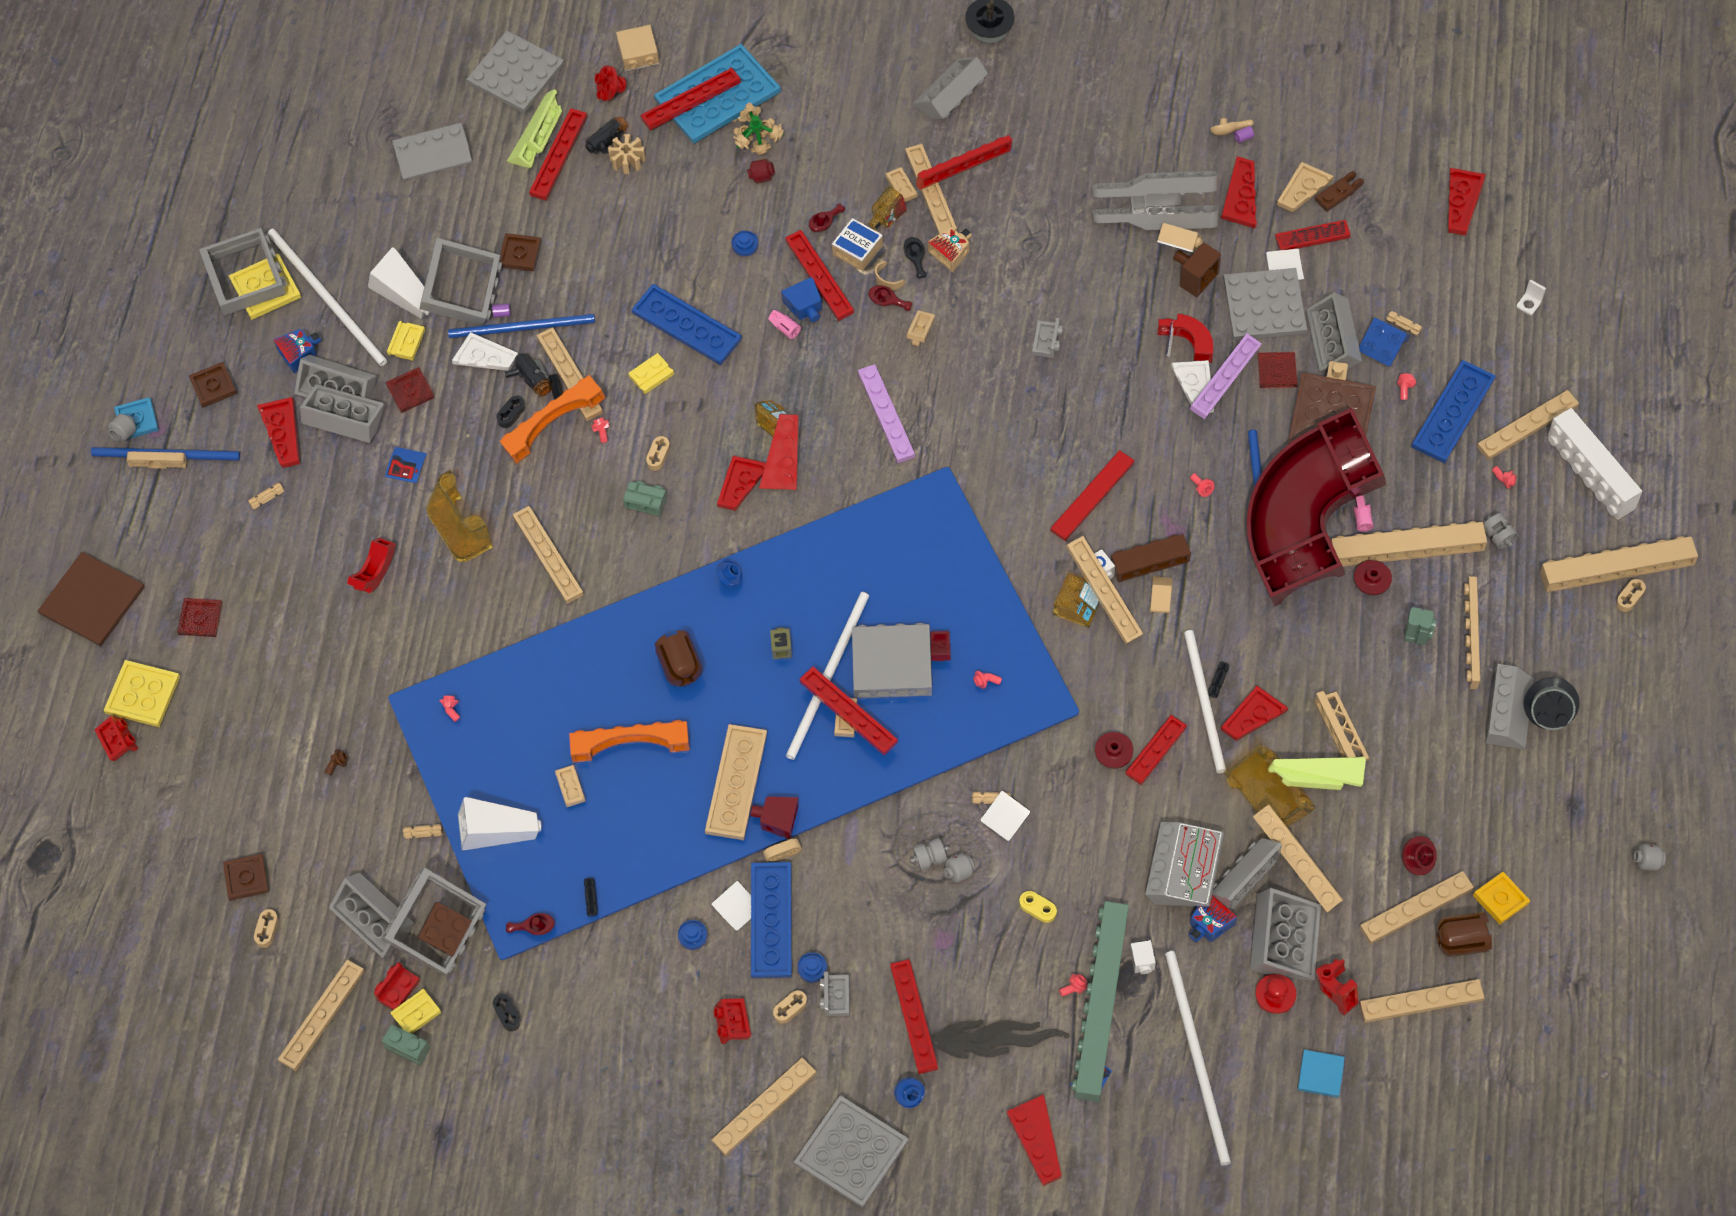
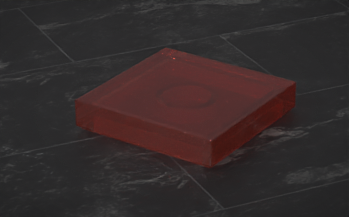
(1277, 369)
(409, 390)
(200, 617)

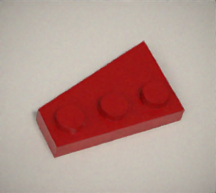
(739, 481)
(1253, 713)

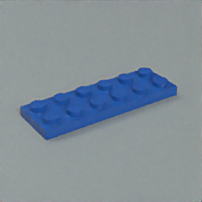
(686, 324)
(1453, 411)
(771, 920)

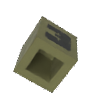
(781, 643)

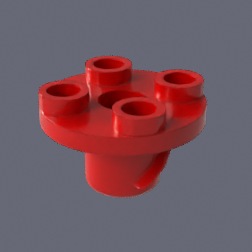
(609, 83)
(1275, 994)

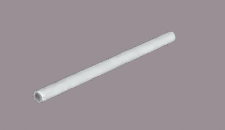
(1205, 701)

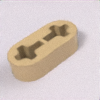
(654, 451)
(1627, 593)
(782, 850)
(262, 927)
(787, 1003)

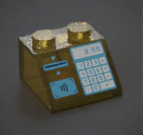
(767, 415)
(1076, 601)

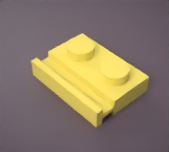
(406, 340)
(651, 373)
(415, 1012)

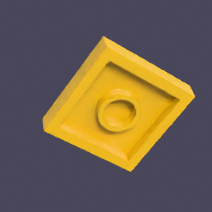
(1501, 898)

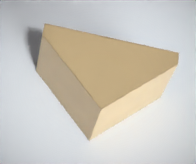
(1161, 594)

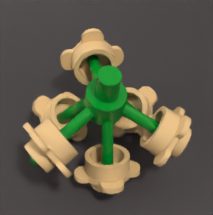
(760, 127)

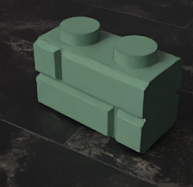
(645, 498)
(1419, 626)
(406, 1045)

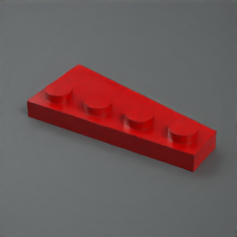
(1240, 197)
(1463, 198)
(282, 429)
(782, 459)
(1035, 1134)

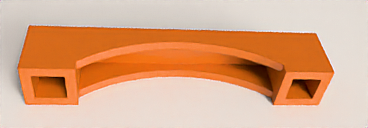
(583, 394)
(589, 743)

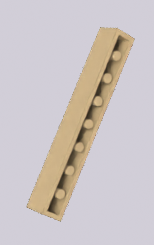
(1411, 543)
(1618, 564)

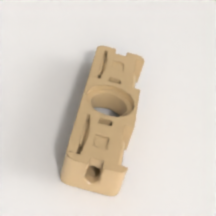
(156, 459)

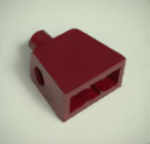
(777, 815)

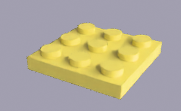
(260, 276)
(142, 693)

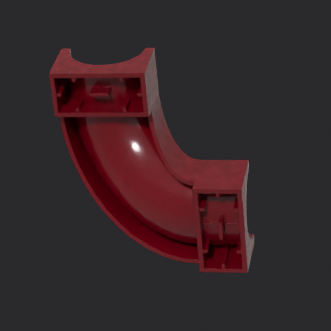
(1298, 497)

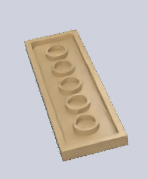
(736, 782)

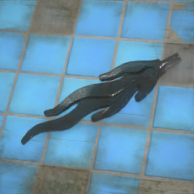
(980, 1042)

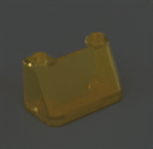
(463, 537)
(1264, 788)

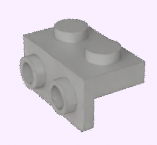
(1046, 338)
(835, 995)

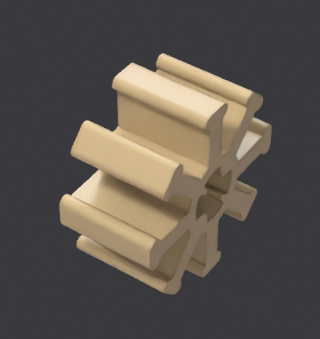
(626, 154)

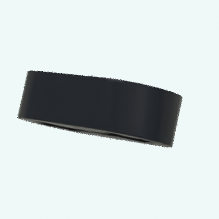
(512, 412)
(503, 1014)

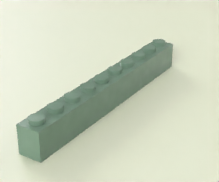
(1101, 1003)

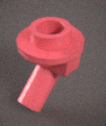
(1404, 382)
(601, 425)
(1507, 478)
(1205, 486)
(981, 679)
(449, 702)
(1078, 984)

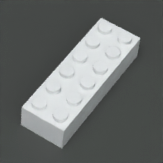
(1594, 464)

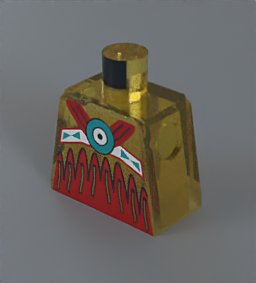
(887, 209)

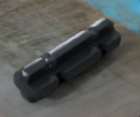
(555, 386)
(1218, 679)
(590, 897)

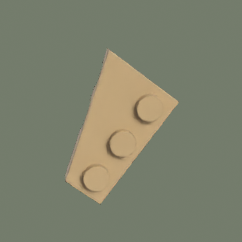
(1303, 186)

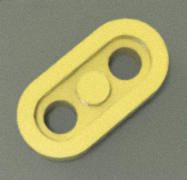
(1037, 906)

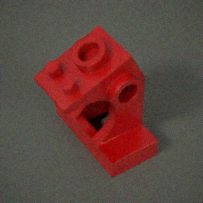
(1343, 995)

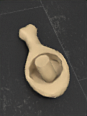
(1227, 128)

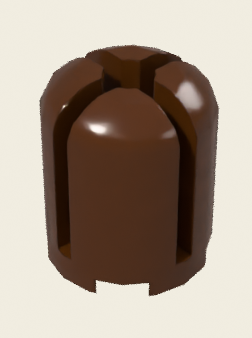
(679, 659)
(1463, 934)

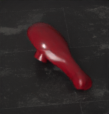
(823, 220)
(885, 296)
(536, 924)

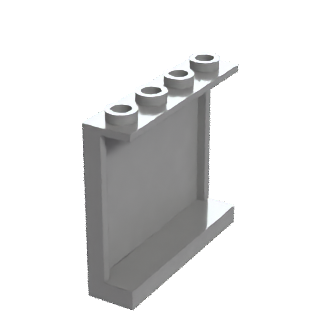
(891, 661)

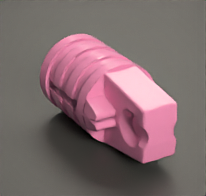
(784, 324)
(1363, 515)

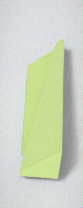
(537, 131)
(1320, 772)

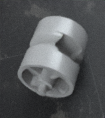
(1500, 531)
(933, 853)

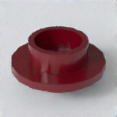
(1369, 584)
(1114, 758)
(1419, 855)

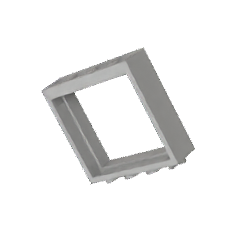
(235, 245)
(452, 310)
(406, 904)

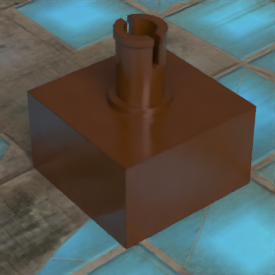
(1198, 269)

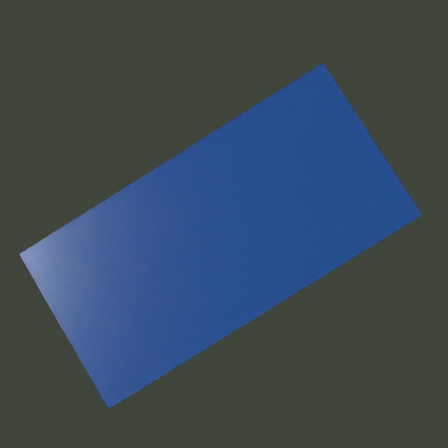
(648, 806)

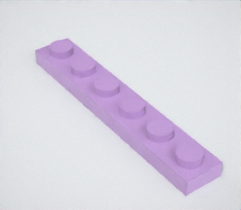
(1225, 376)
(886, 413)

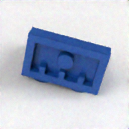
(1382, 341)

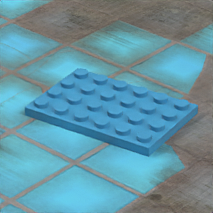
(720, 110)

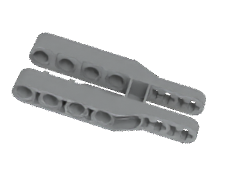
(1160, 190)

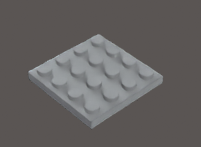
(515, 71)
(1265, 303)
(851, 1151)

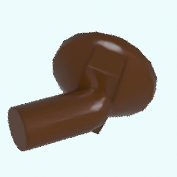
(338, 758)

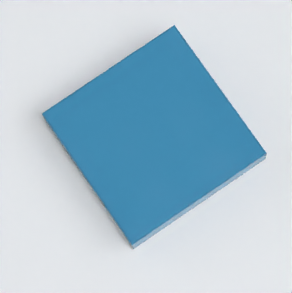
(143, 415)
(1321, 1073)

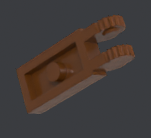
(1338, 191)

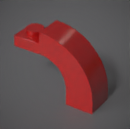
(1193, 331)
(375, 566)

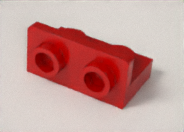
(115, 737)
(396, 986)
(731, 1020)

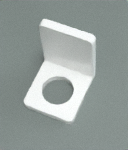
(1535, 294)

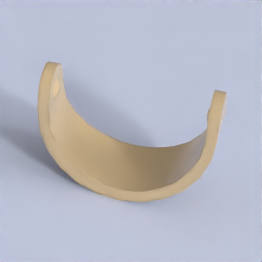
(892, 285)

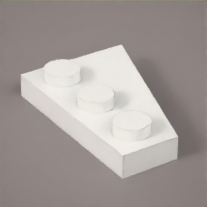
(484, 354)
(1192, 377)

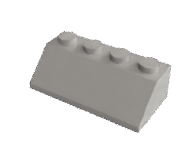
(951, 88)
(432, 151)
(1333, 332)
(332, 375)
(341, 413)
(1507, 715)
(1247, 872)
(367, 912)

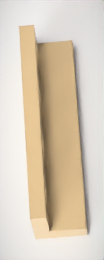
(1334, 727)

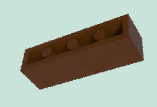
(1151, 557)

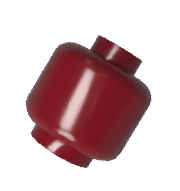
(761, 171)

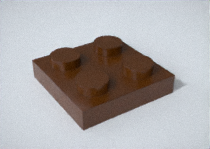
(519, 252)
(212, 384)
(245, 877)
(444, 929)

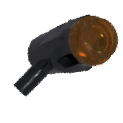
(604, 135)
(532, 372)

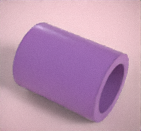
(1244, 134)
(501, 310)

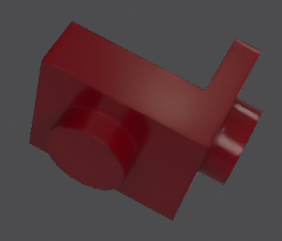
(940, 645)

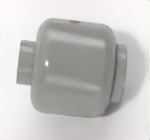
(121, 427)
(1649, 857)
(958, 868)

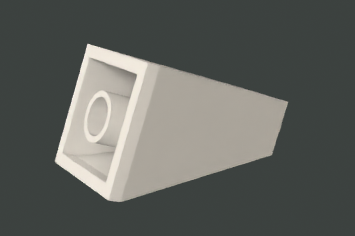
(397, 283)
(494, 824)

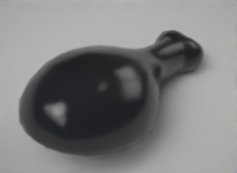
(915, 252)

